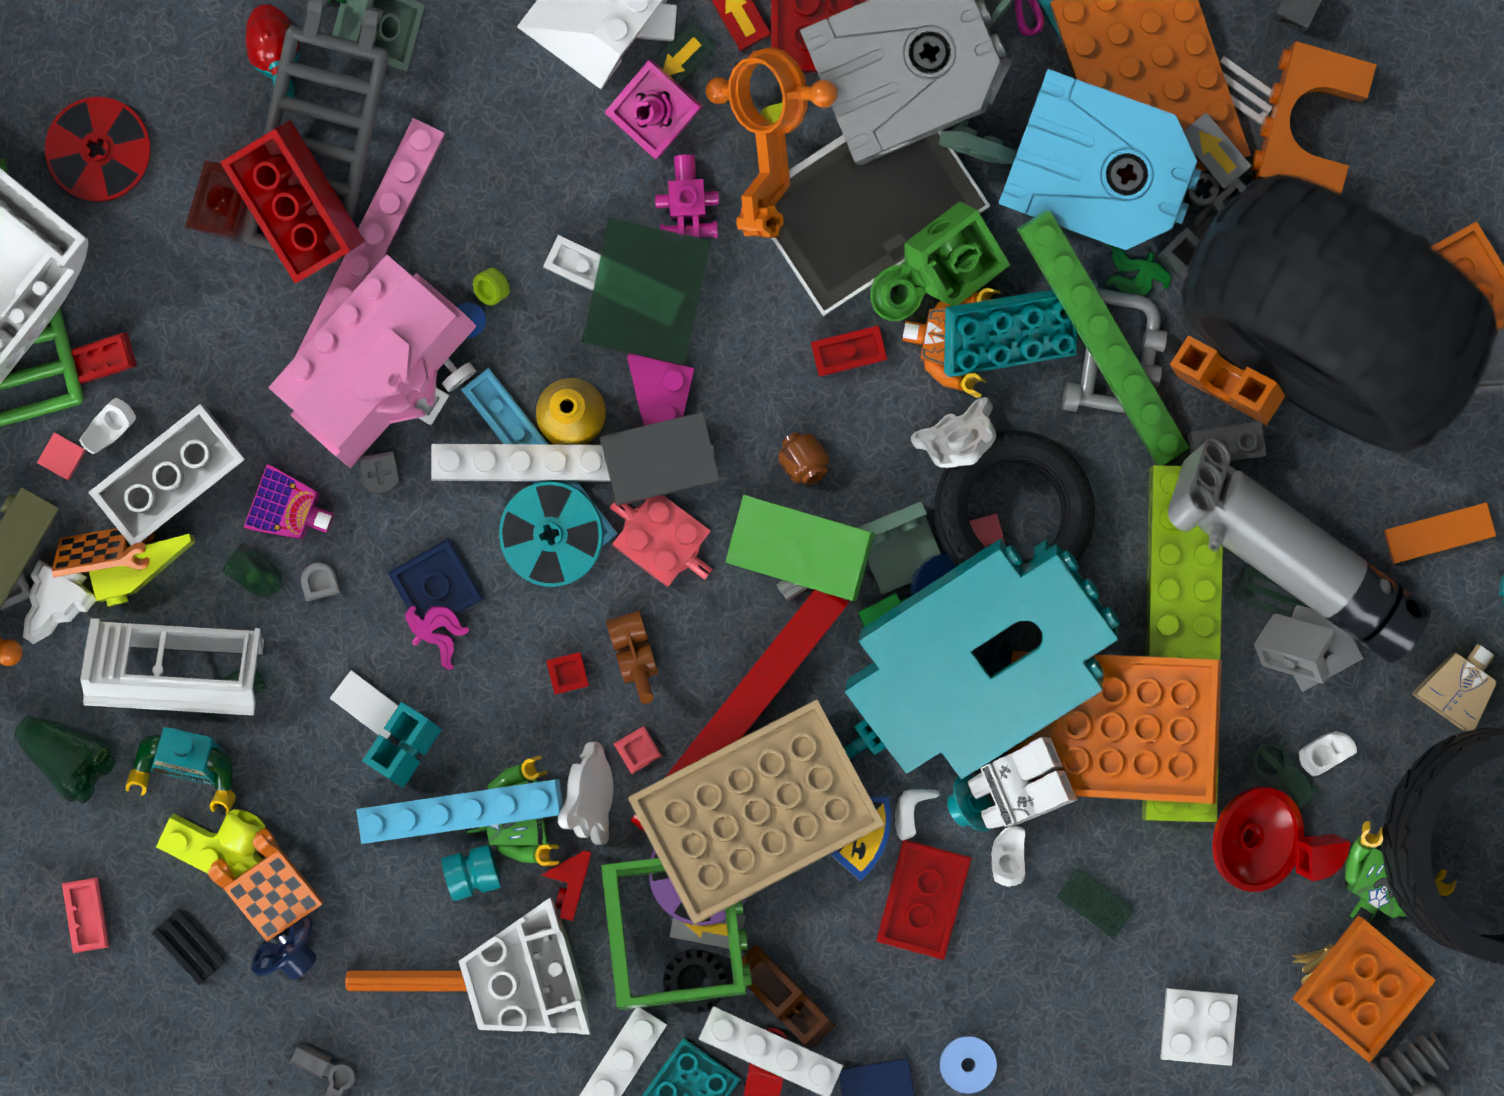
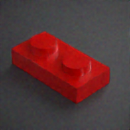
(848, 351)

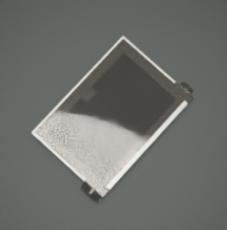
(854, 218)

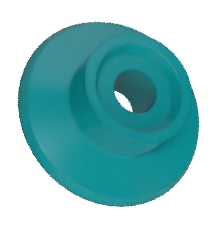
(965, 807)

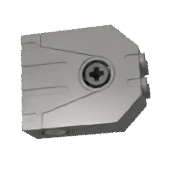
(885, 82)

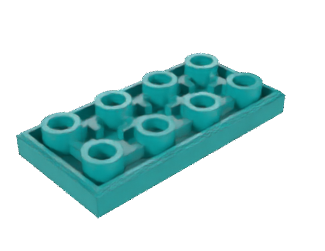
(1006, 333)
(692, 1073)

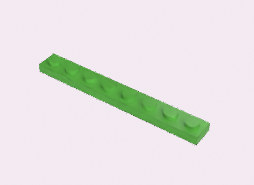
(1102, 338)

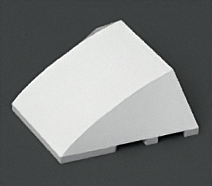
(527, 978)

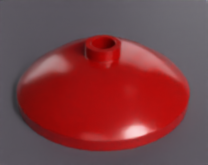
(1268, 849)

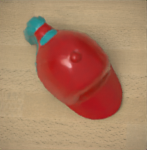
(265, 41)

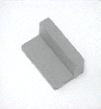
(1295, 647)

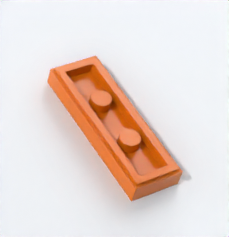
(1439, 533)

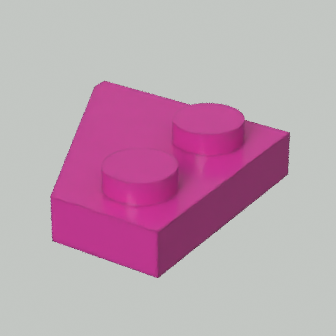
(660, 388)

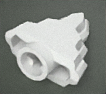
(54, 601)

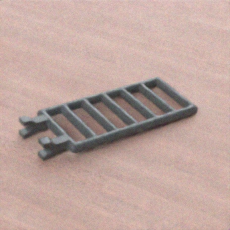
(364, 123)

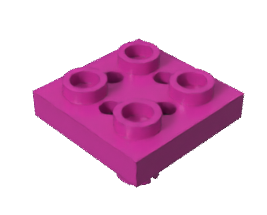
(632, 111)

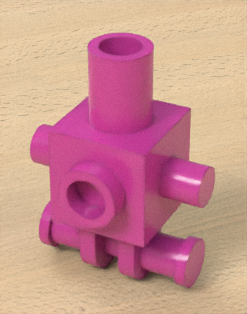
(688, 200)

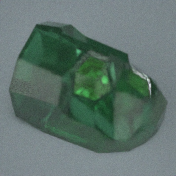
(253, 571)

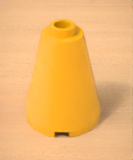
(581, 423)

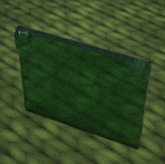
(646, 291)

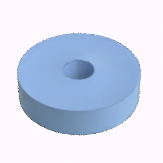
(979, 1076)

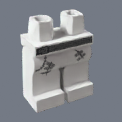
(1011, 789)

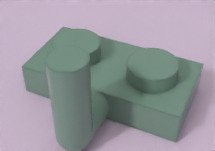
(965, 141)

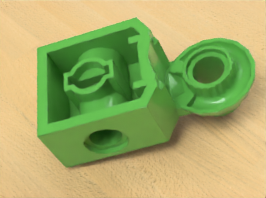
(943, 259)

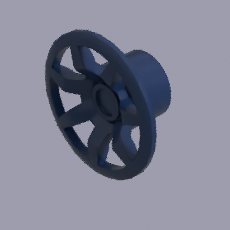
(288, 954)

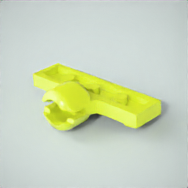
(203, 847)

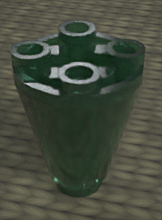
(65, 756)

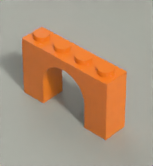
(1307, 71)

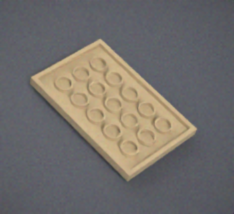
(755, 812)

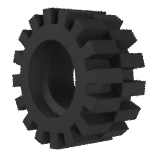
(690, 959)

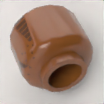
(804, 458)

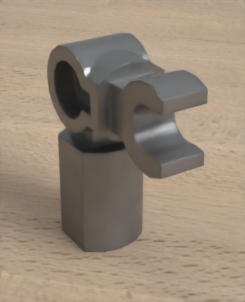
(339, 1074)

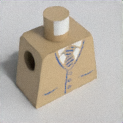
(1459, 688)

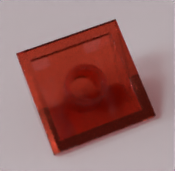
(217, 205)

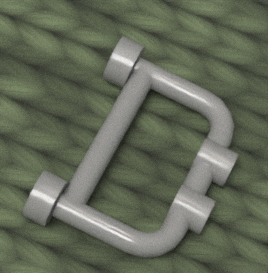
(1153, 341)

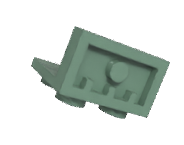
(900, 546)

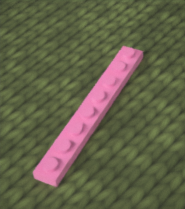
(382, 217)

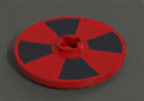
(107, 175)

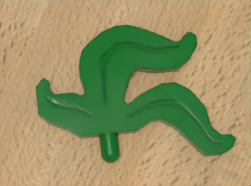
(1143, 281)

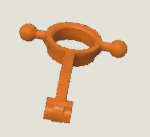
(758, 207)

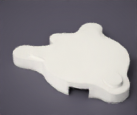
(958, 438)
(589, 796)

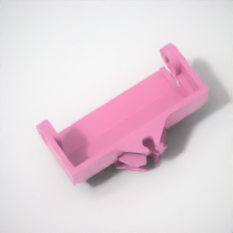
(372, 361)

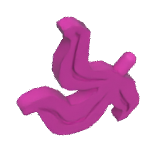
(433, 619)

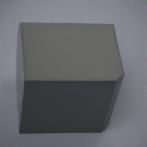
(381, 473)

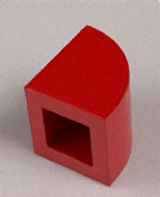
(1320, 855)

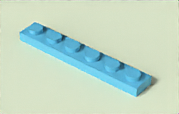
(460, 811)

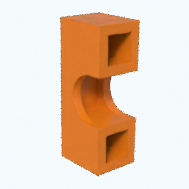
(1240, 389)

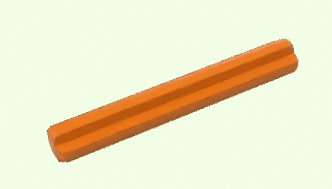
(405, 981)

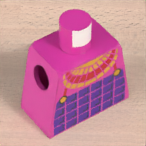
(286, 507)

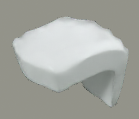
(108, 426)
(1326, 752)
(905, 810)
(1008, 857)

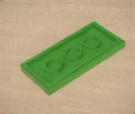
(800, 547)

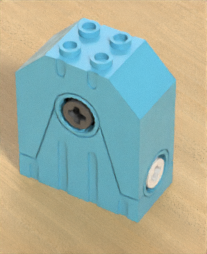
(1074, 159)

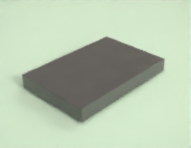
(659, 459)

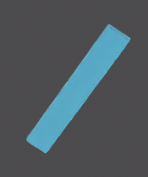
(512, 424)

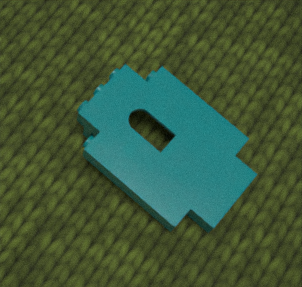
(935, 695)

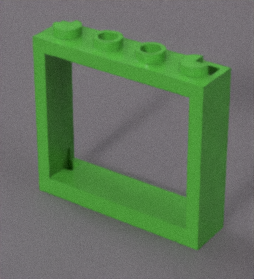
(624, 998)

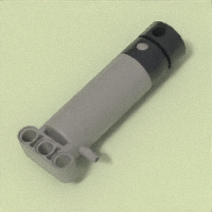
(1295, 553)

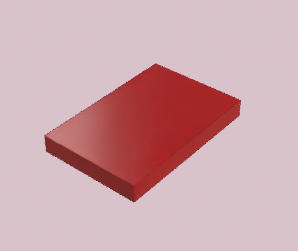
(923, 899)

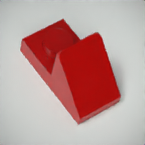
(572, 872)

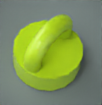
(491, 286)

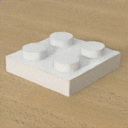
(1199, 1026)

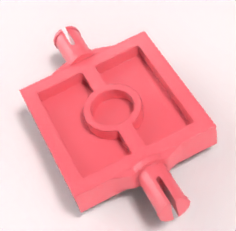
(661, 539)

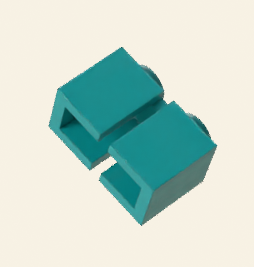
(415, 737)

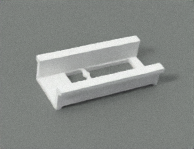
(108, 685)

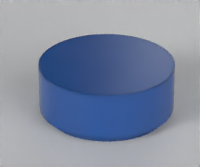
(476, 315)

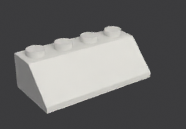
(167, 475)

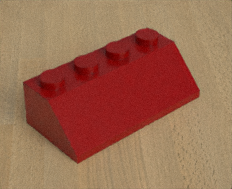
(292, 201)

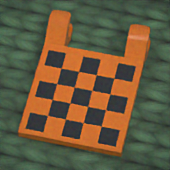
(97, 552)
(269, 892)

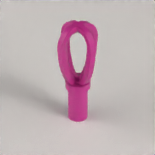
(1020, 18)

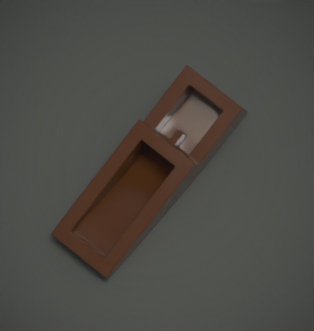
(786, 999)

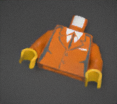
(932, 339)

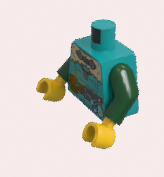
(187, 758)

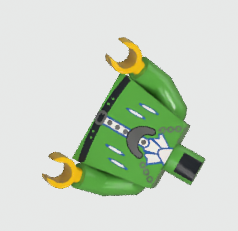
(521, 838)
(1369, 881)

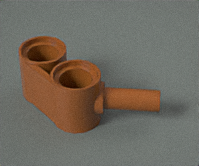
(633, 652)

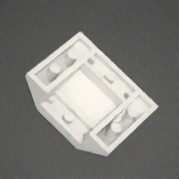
(588, 32)

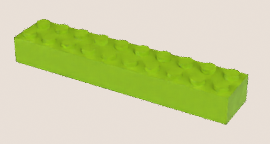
(1180, 608)

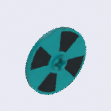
(575, 546)

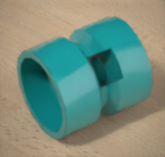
(471, 872)

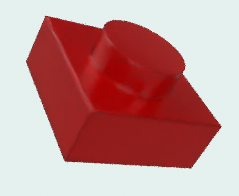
(567, 673)

